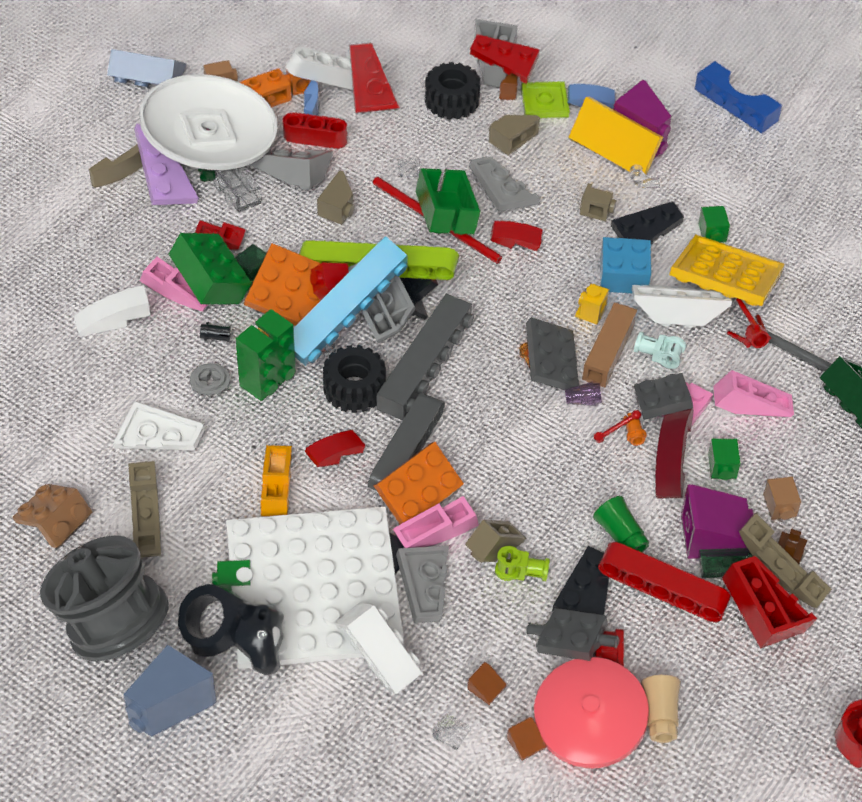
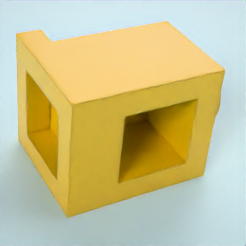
(592, 303)

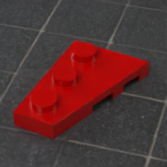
(510, 56)
(369, 81)

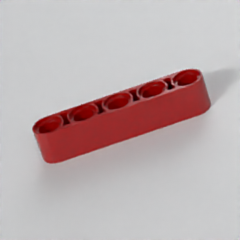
(664, 582)

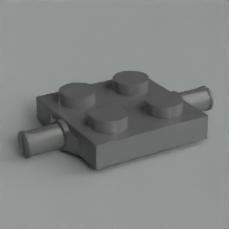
(572, 634)

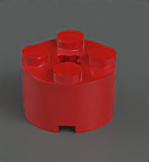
(849, 734)

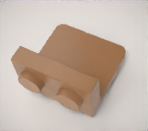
(55, 512)

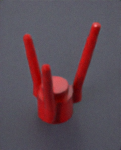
(755, 333)

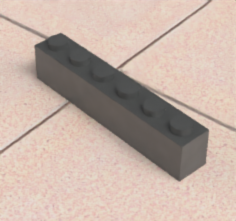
(425, 356)

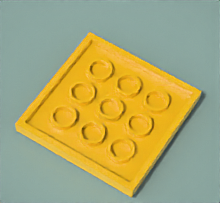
(727, 270)

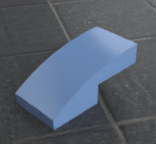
(578, 92)
(311, 100)

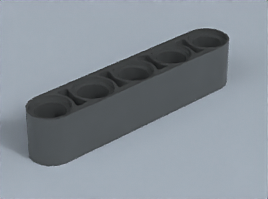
(409, 436)

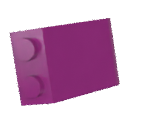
(646, 109)
(712, 520)

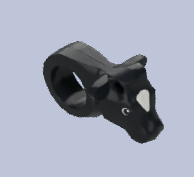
(249, 627)

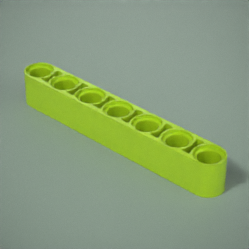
(422, 261)

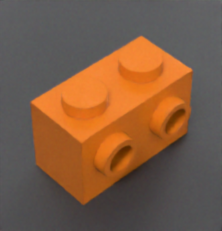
(271, 86)

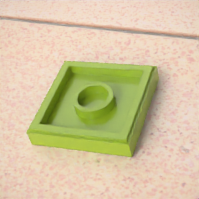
(545, 99)

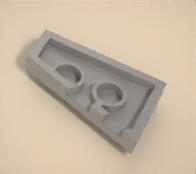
(424, 580)

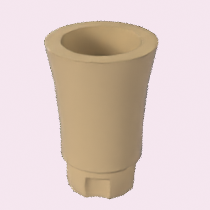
(662, 700)

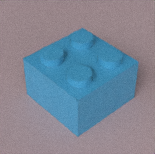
(624, 264)

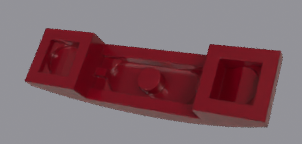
(671, 453)

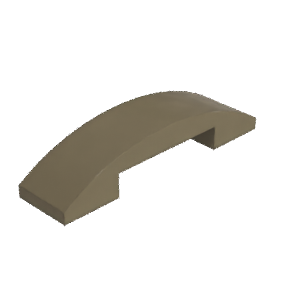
(109, 171)
(145, 508)
(792, 577)

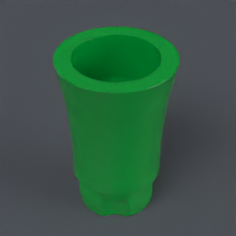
(621, 524)

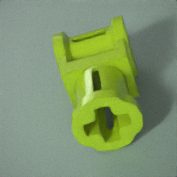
(520, 565)

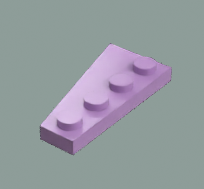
(164, 176)

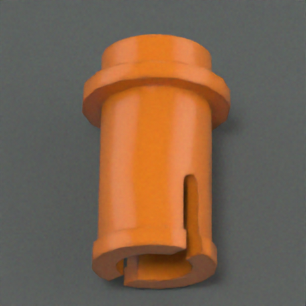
(635, 434)

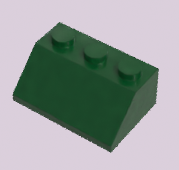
(845, 382)

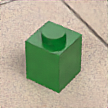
(714, 223)
(724, 459)
(226, 574)

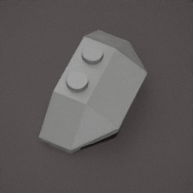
(389, 310)

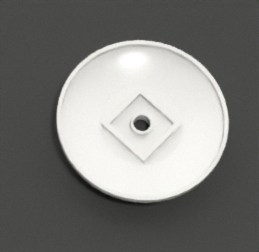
(237, 117)

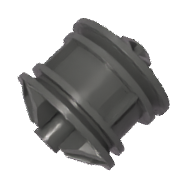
(104, 598)

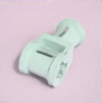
(661, 349)

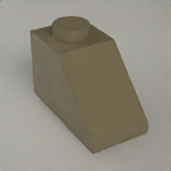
(513, 131)
(336, 200)
(491, 537)

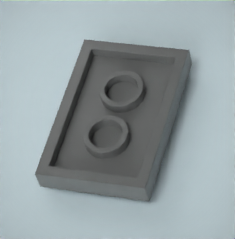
(551, 354)

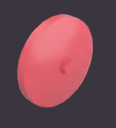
(591, 712)

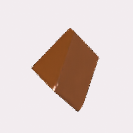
(508, 87)
(486, 683)
(525, 738)

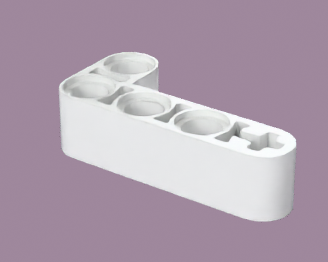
(321, 67)

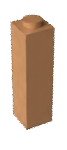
(609, 344)

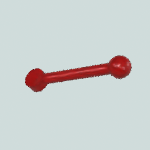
(600, 436)

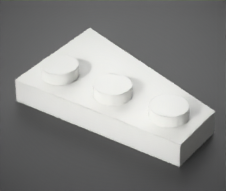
(157, 429)

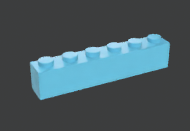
(347, 299)

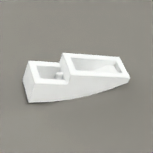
(113, 311)

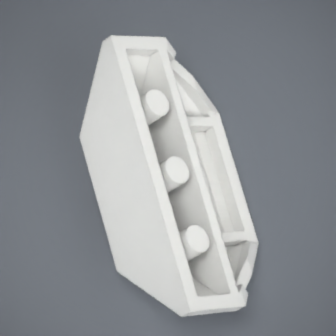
(680, 304)

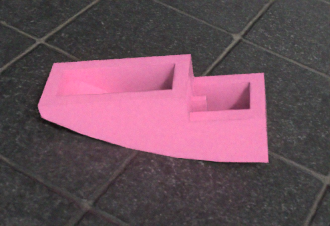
(170, 284)
(437, 524)

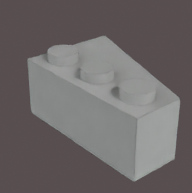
(494, 74)

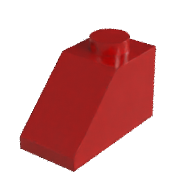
(326, 277)

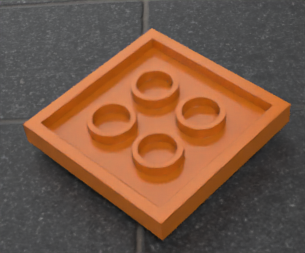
(283, 285)

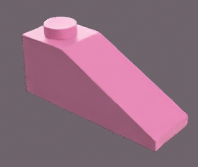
(751, 397)

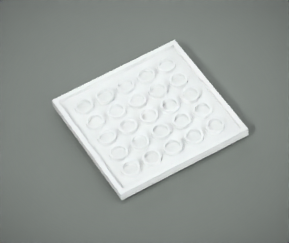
(315, 574)

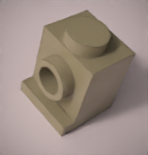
(597, 203)

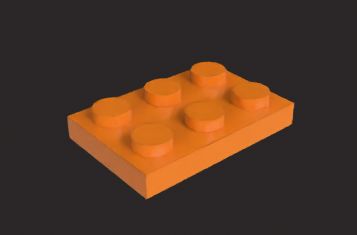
(418, 483)

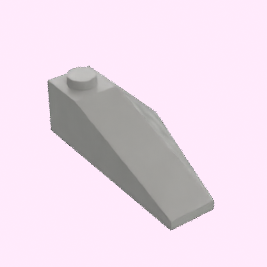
(296, 168)

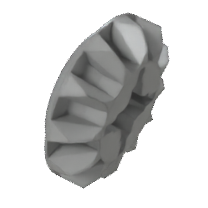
(200, 377)

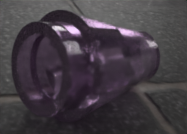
(584, 394)

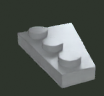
(500, 187)

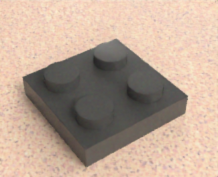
(663, 396)

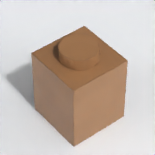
(782, 498)

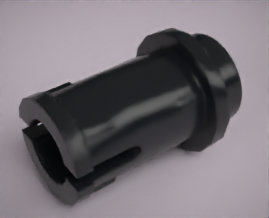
(215, 332)

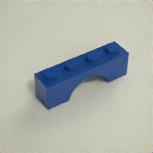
(756, 111)

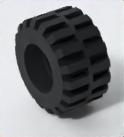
(452, 90)
(353, 363)

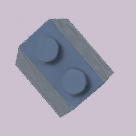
(168, 693)

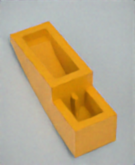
(276, 480)

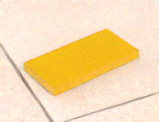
(614, 136)

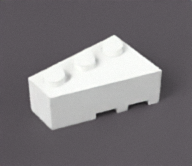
(380, 646)

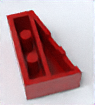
(765, 604)

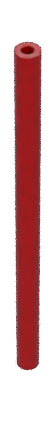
(414, 205)

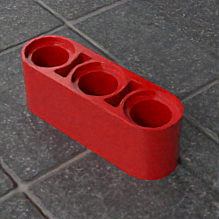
(315, 130)

